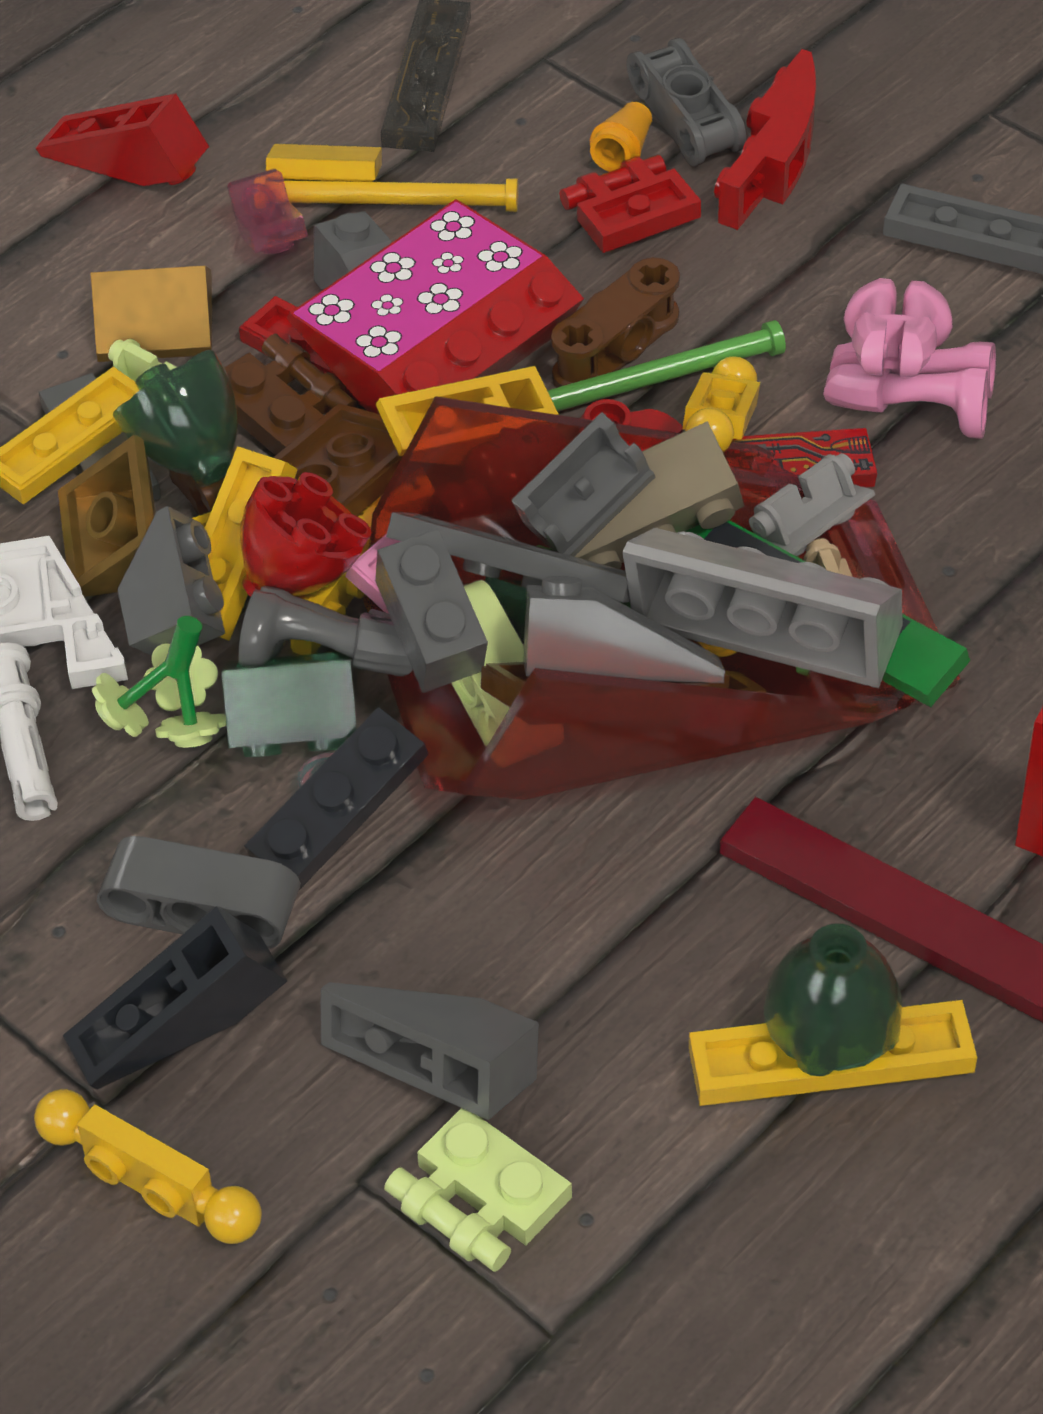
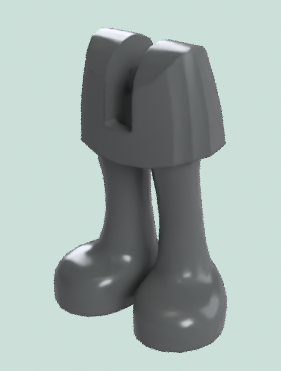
(279, 616)

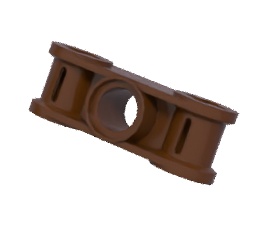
(617, 322)

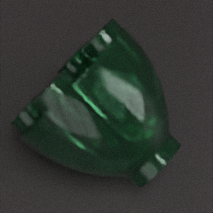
(185, 417)
(833, 1002)

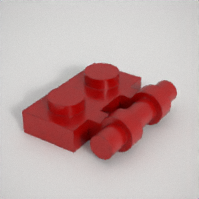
(631, 202)

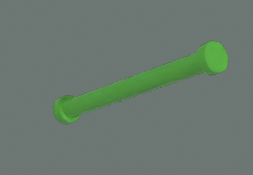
(768, 339)

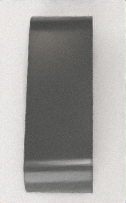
(177, 884)

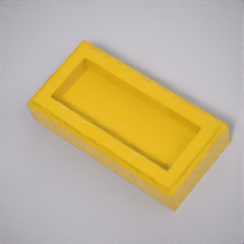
(325, 162)

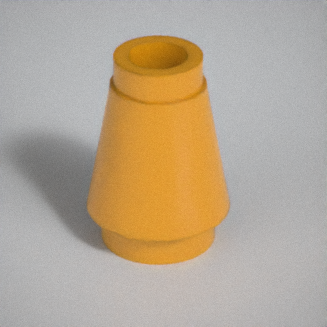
(620, 136)

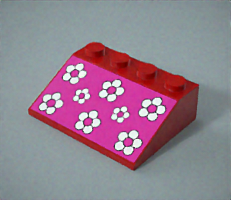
(436, 308)

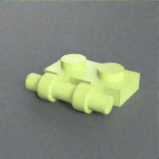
(492, 1176)

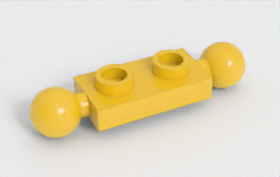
(724, 400)
(160, 1173)

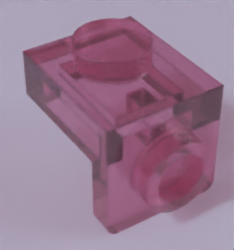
(265, 214)

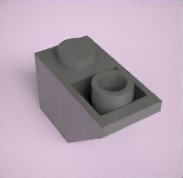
(170, 581)

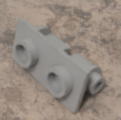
(827, 502)

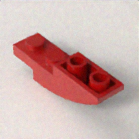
(777, 145)

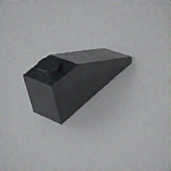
(179, 998)

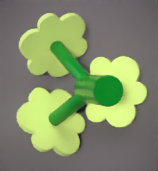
(179, 681)

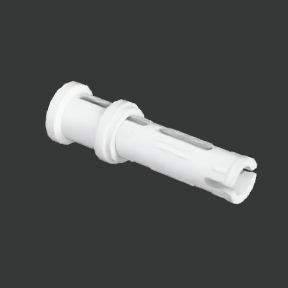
(20, 736)

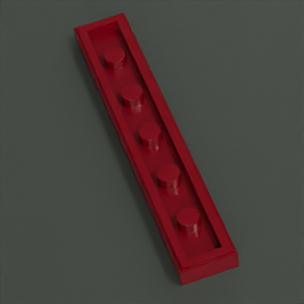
(889, 904)

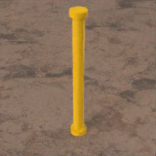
(404, 193)

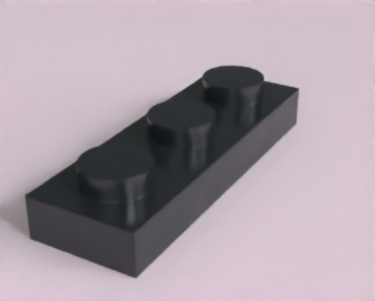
(339, 796)

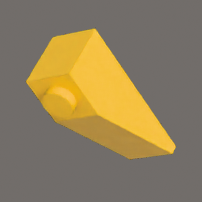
(510, 389)

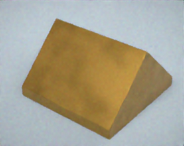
(156, 307)
(107, 517)

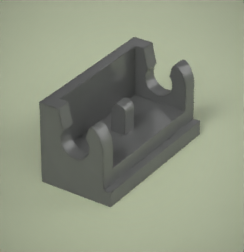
(583, 488)

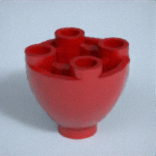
(298, 535)

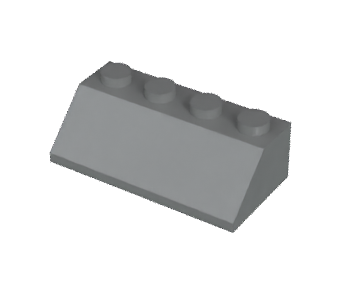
(764, 604)

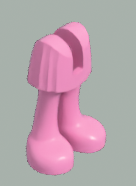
(893, 339)
(952, 377)

